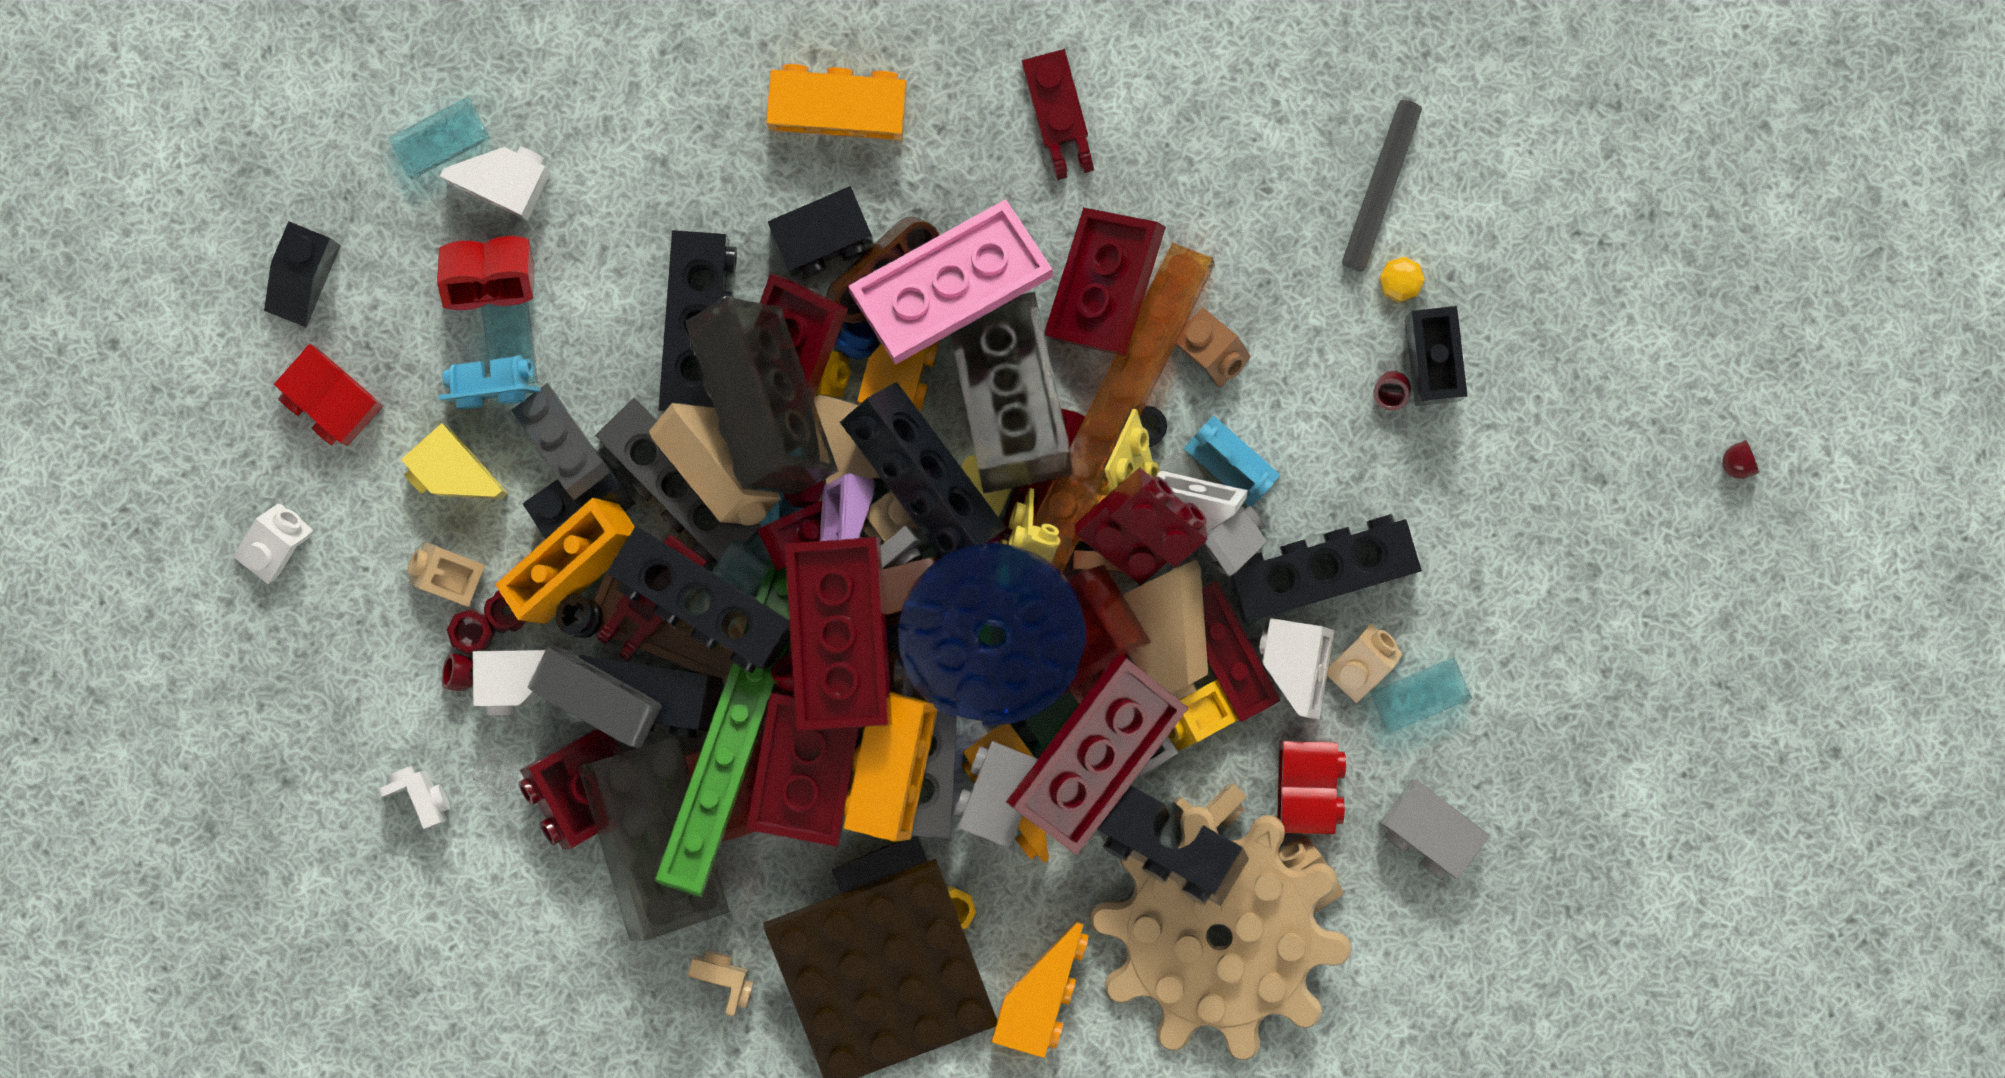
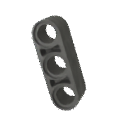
(594, 696)

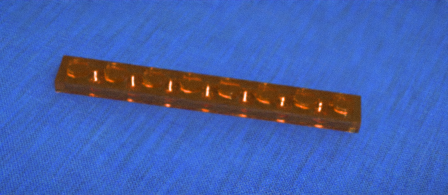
(1123, 389)

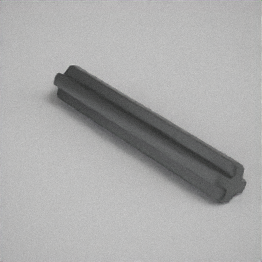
(1381, 185)

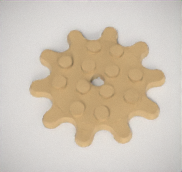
(1233, 983)

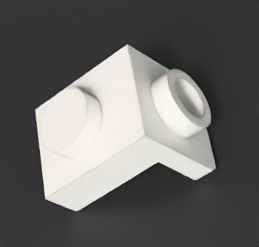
(272, 542)
(427, 799)

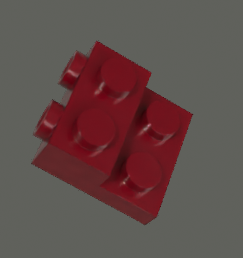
(1143, 526)
(559, 791)

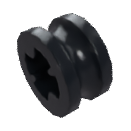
(1149, 411)
(592, 616)

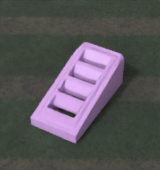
(845, 507)

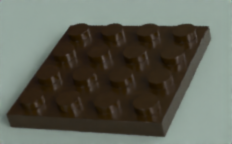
(881, 973)

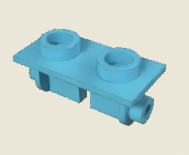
(507, 382)
(1231, 460)

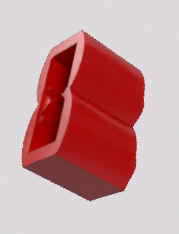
(485, 273)
(327, 396)
(1309, 786)

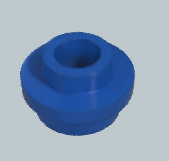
(857, 340)

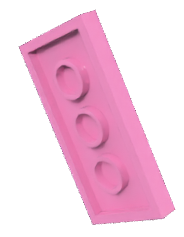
(950, 281)

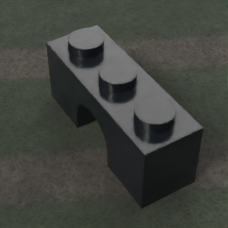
(1203, 867)

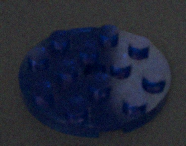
(1002, 589)

